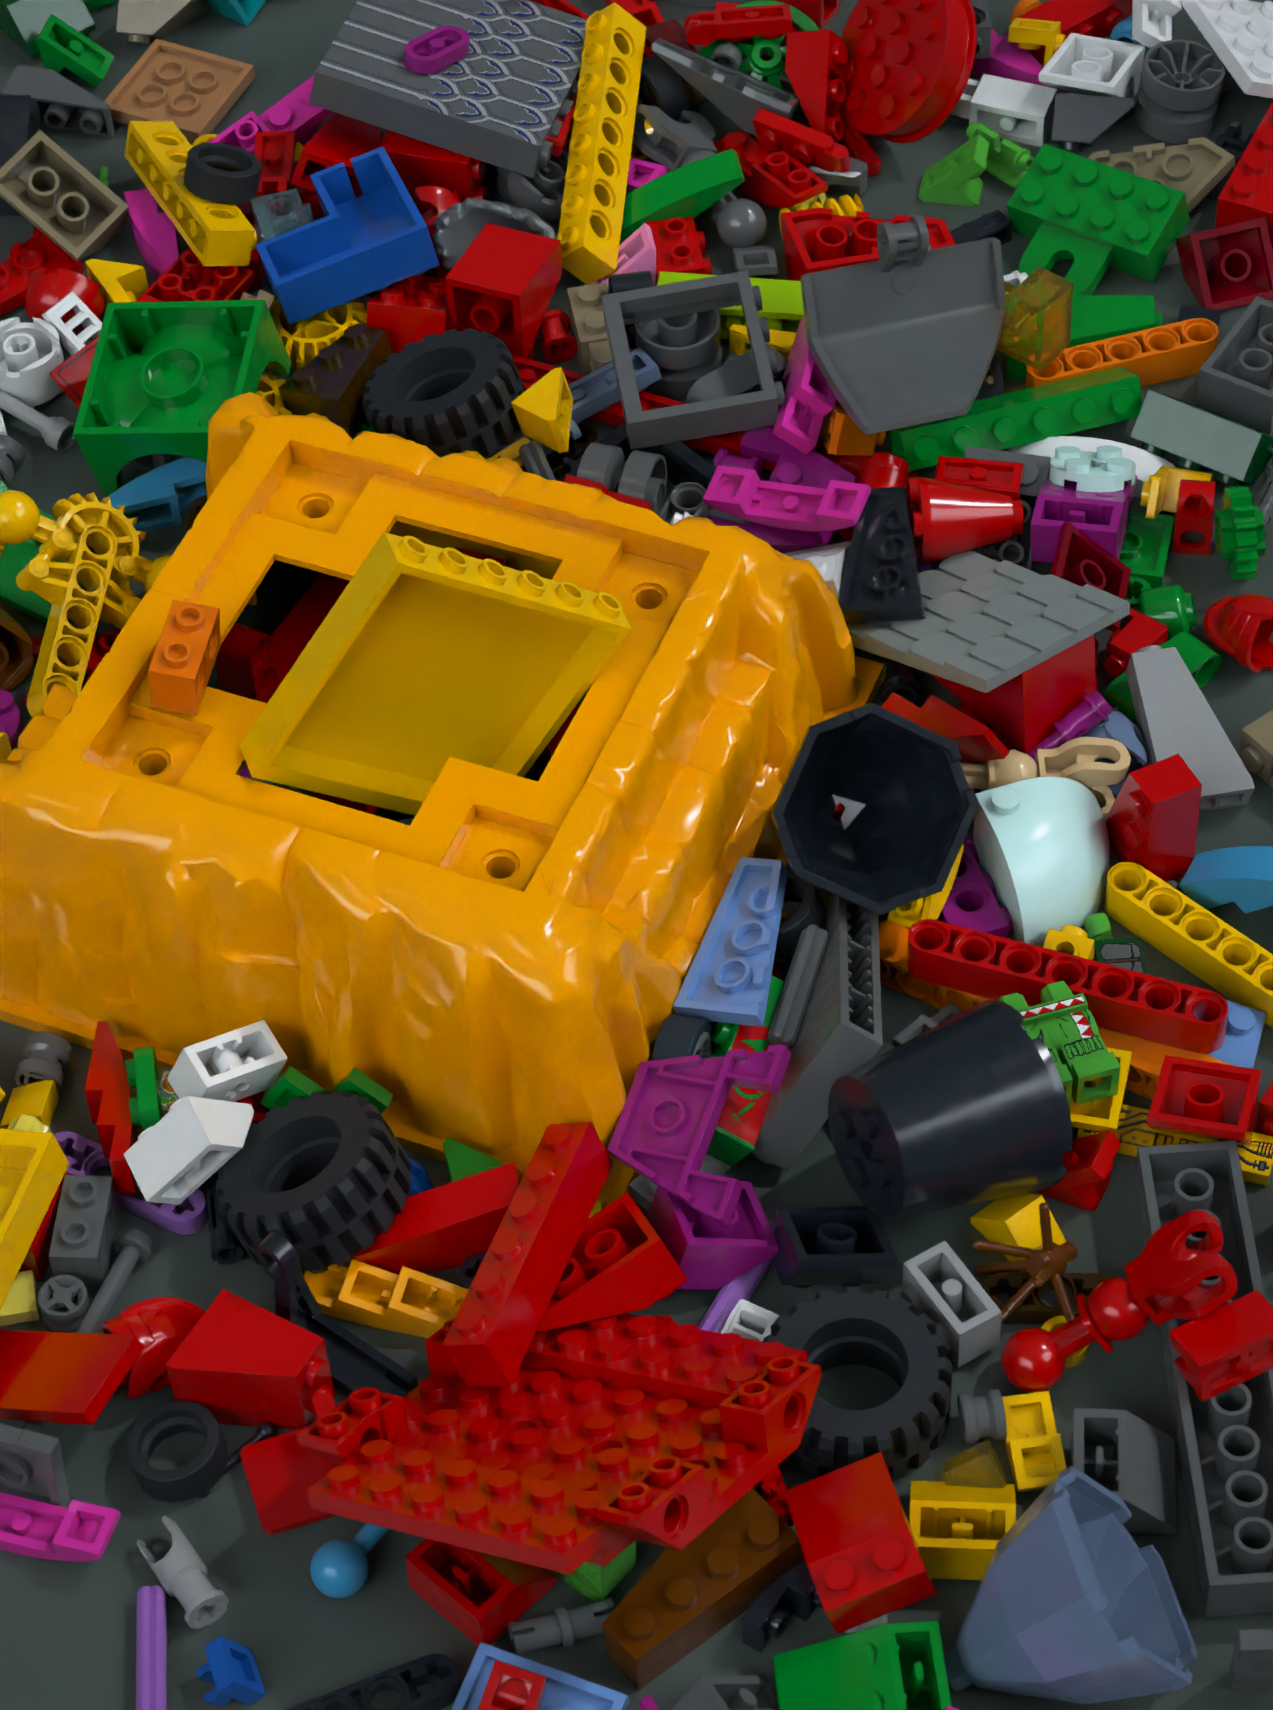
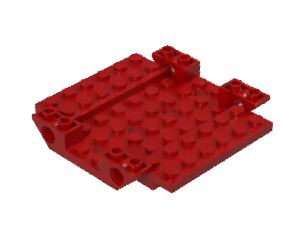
(594, 1445)

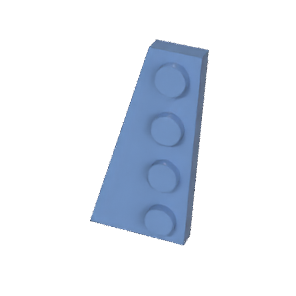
(737, 953)

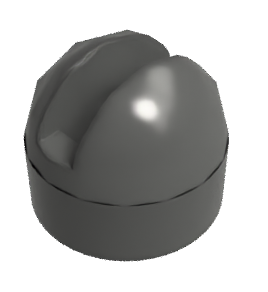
(724, 53)

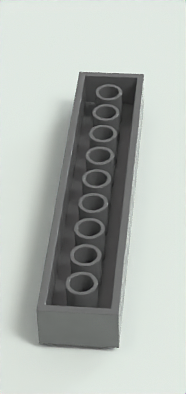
(1229, 1437)

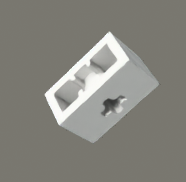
(229, 1064)

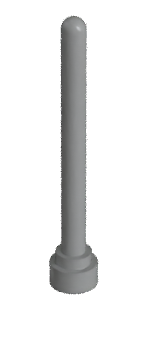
(55, 430)

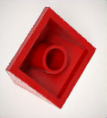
(1205, 1100)

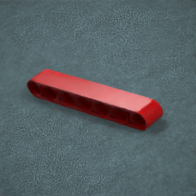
(1115, 995)

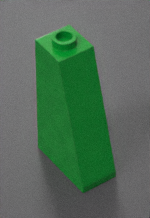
(1101, 318)

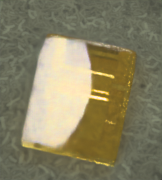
(975, 1468)

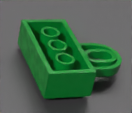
(1094, 218)

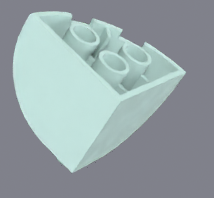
(1044, 853)

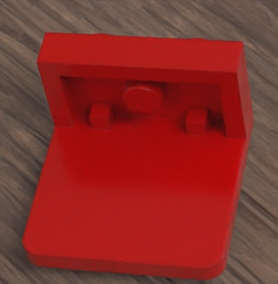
(281, 1475)

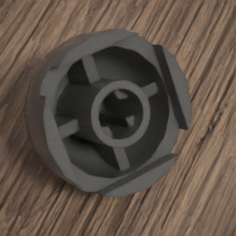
(544, 191)

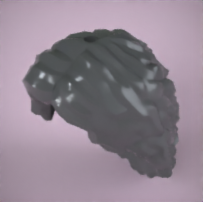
(464, 221)

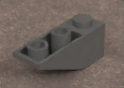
(60, 102)

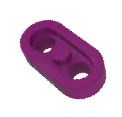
(436, 49)

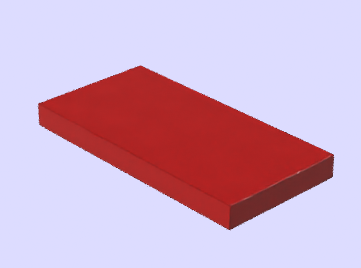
(61, 1374)

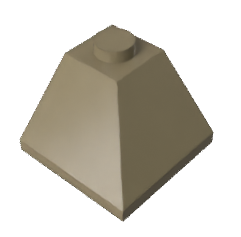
(156, 18)

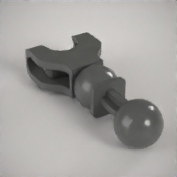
(688, 140)

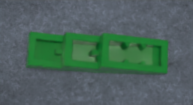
(682, 191)

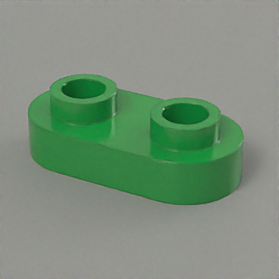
(143, 1074)

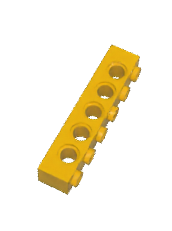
(213, 230)

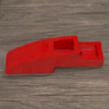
(771, 177)

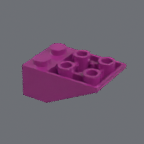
(1096, 514)

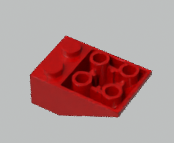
(192, 281)
(410, 310)

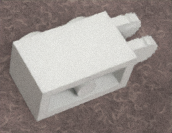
(1010, 108)

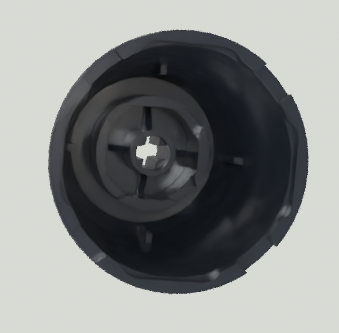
(952, 1117)

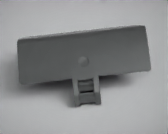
(907, 331)

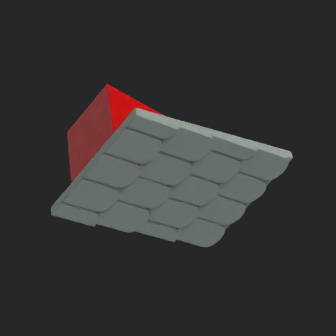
(1001, 641)

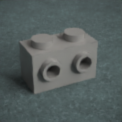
(954, 1301)

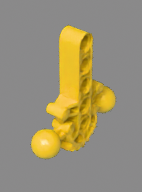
(103, 574)

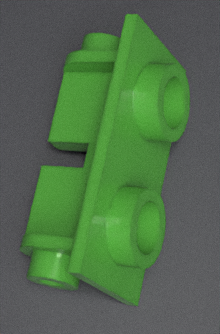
(1004, 158)

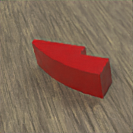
(973, 738)

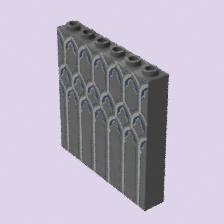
(484, 106)

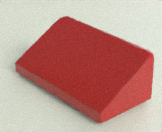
(982, 474)

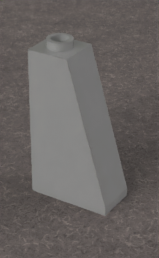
(1181, 722)

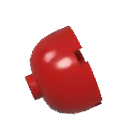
(48, 289)

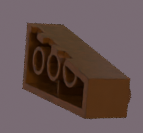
(699, 1589)

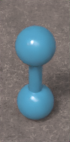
(341, 1565)

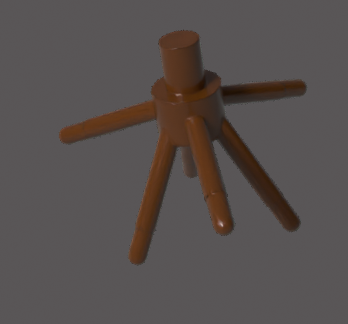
(1041, 1263)

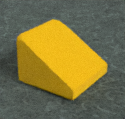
(34, 1099)

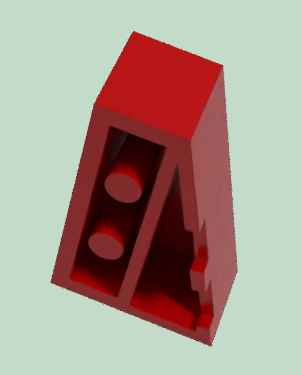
(1157, 818)

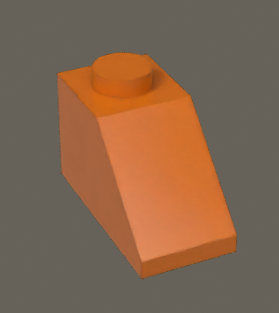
(844, 437)

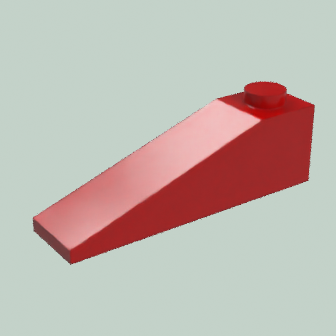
(824, 241)

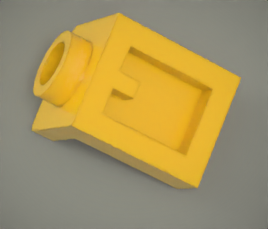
(1033, 33)

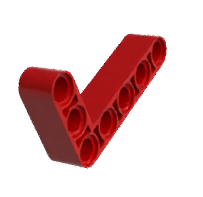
(257, 663)

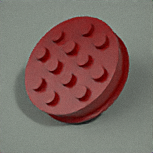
(906, 65)

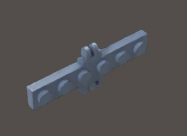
(600, 391)

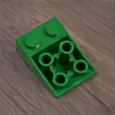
(866, 1670)

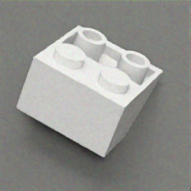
(187, 1147)

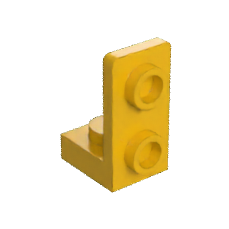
(1162, 489)

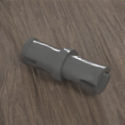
(559, 1627)

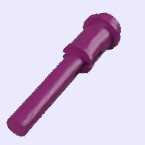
(1077, 722)

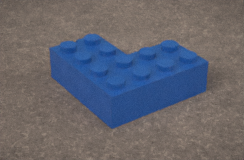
(355, 247)

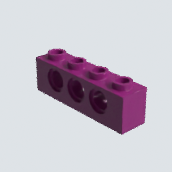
(973, 899)

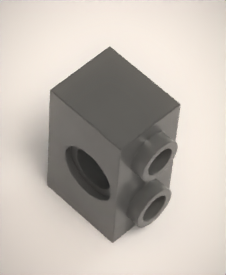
(85, 1229)

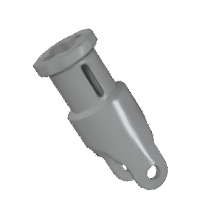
(184, 1577)

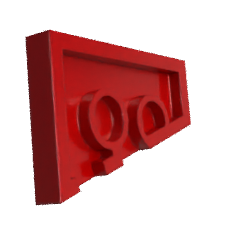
(23, 260)

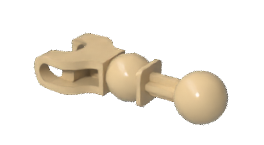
(1070, 761)

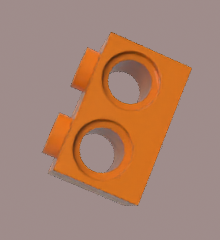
(184, 657)

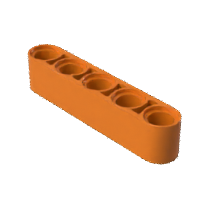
(1151, 354)

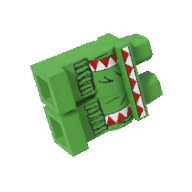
(1071, 1040)

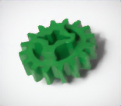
(1239, 533)

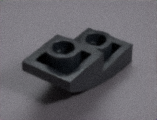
(772, 1610)

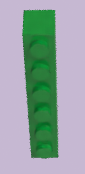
(1023, 417)

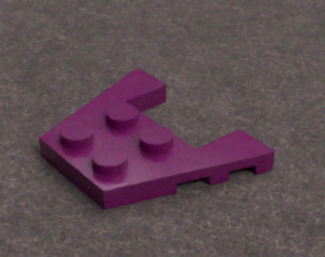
(791, 468)
(675, 1114)

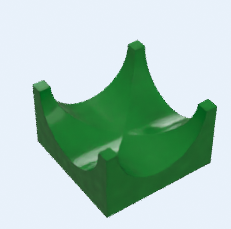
(164, 376)

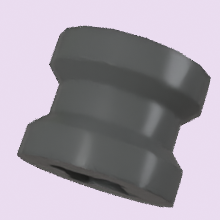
(63, 1292)
(981, 1416)

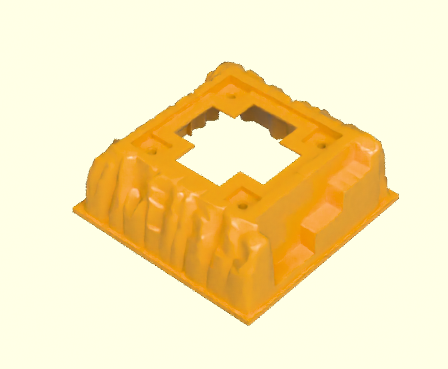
(520, 929)

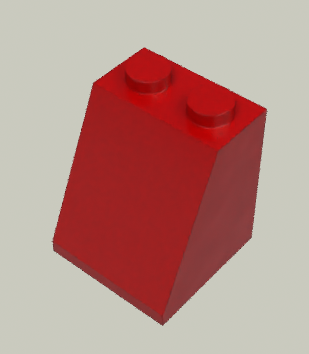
(428, 165)
(504, 285)
(250, 1366)

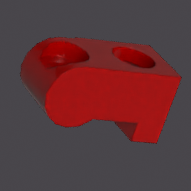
(1194, 513)

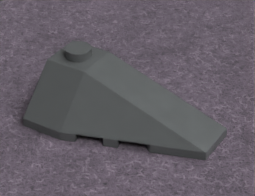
(728, 89)

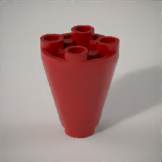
(958, 518)

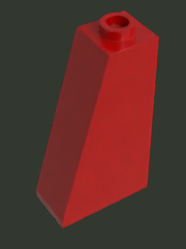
(336, 143)
(445, 1223)

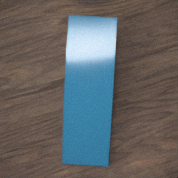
(162, 494)
(1231, 875)

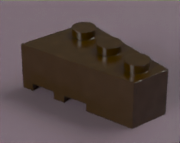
(337, 377)

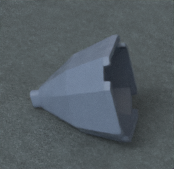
(1073, 1606)

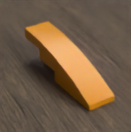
(387, 1301)

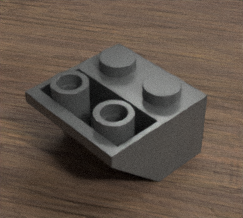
(1130, 1462)

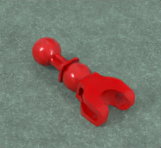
(1158, 1286)

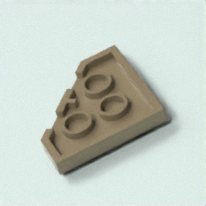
(1184, 167)

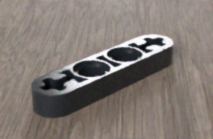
(360, 1694)

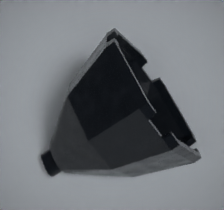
(896, 815)

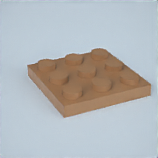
(180, 87)

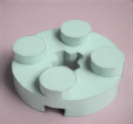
(1092, 470)

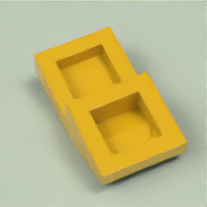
(1032, 1441)

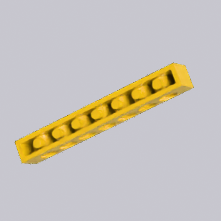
(601, 143)

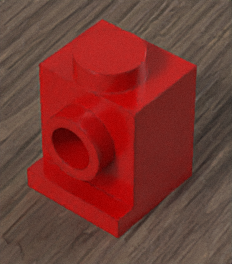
(1138, 633)

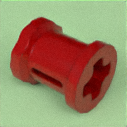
(558, 342)

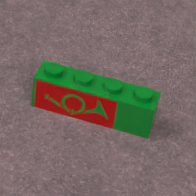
(744, 1107)

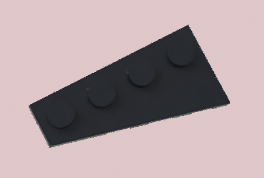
(882, 563)

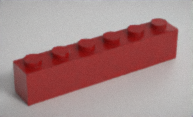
(528, 1255)

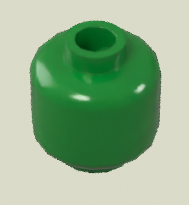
(1170, 607)

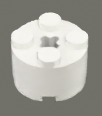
(27, 358)

